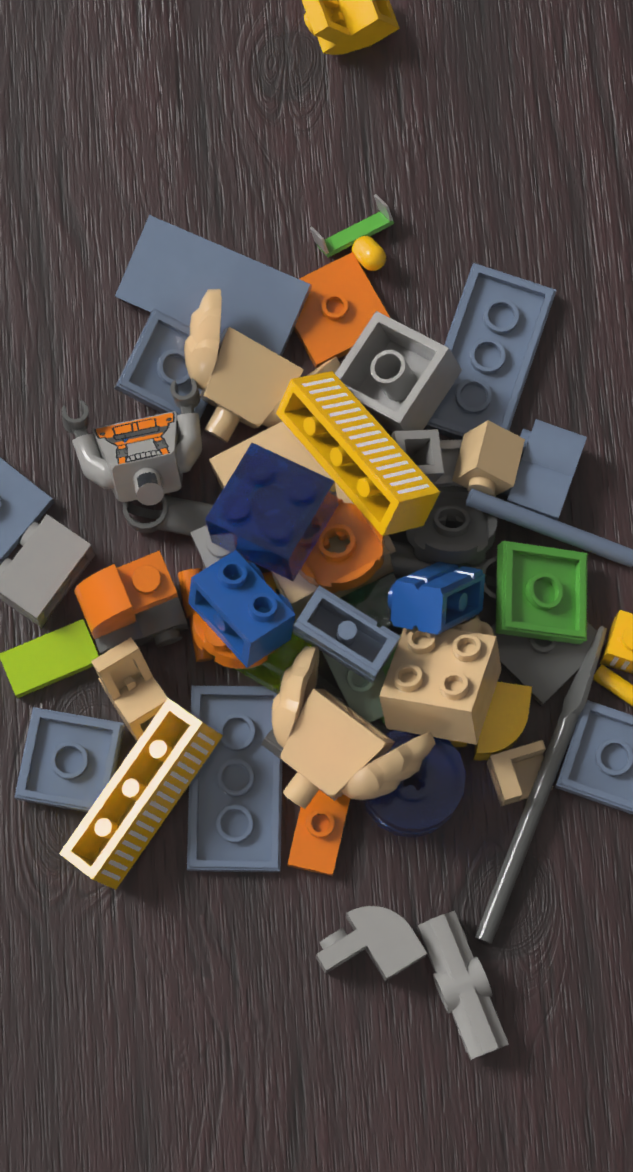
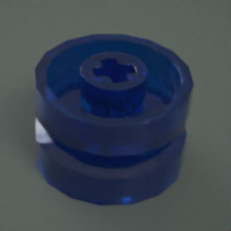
(425, 810)

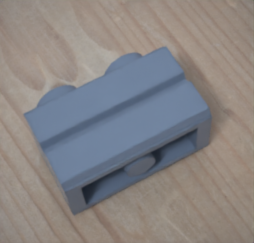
(345, 634)

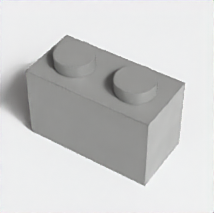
(43, 569)

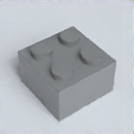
(398, 373)

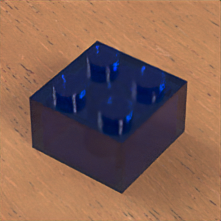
(272, 511)

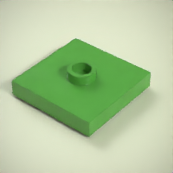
(541, 592)

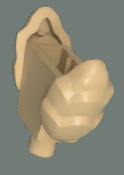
(237, 372)
(334, 744)

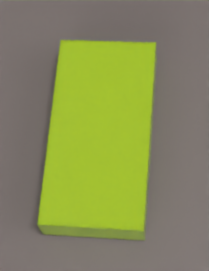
(49, 658)

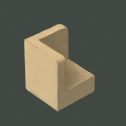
(516, 771)

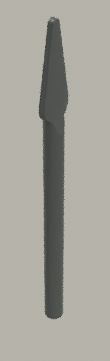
(572, 708)

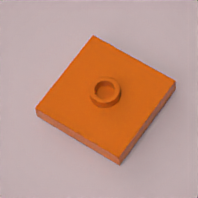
(336, 309)

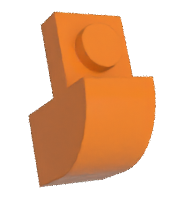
(117, 594)

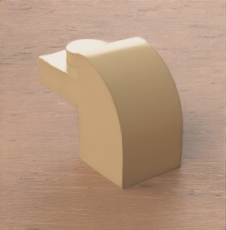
(130, 686)

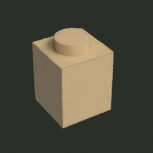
(488, 459)

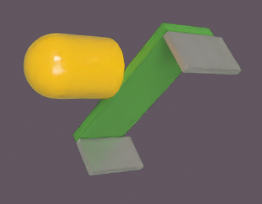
(364, 247)

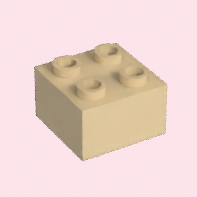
(441, 684)

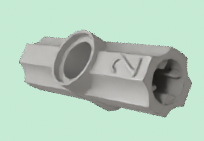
(462, 985)

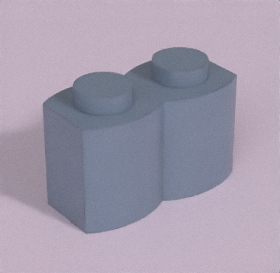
(546, 468)

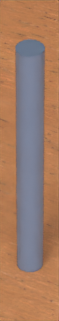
(550, 527)

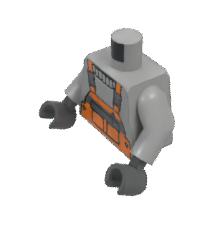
(141, 455)

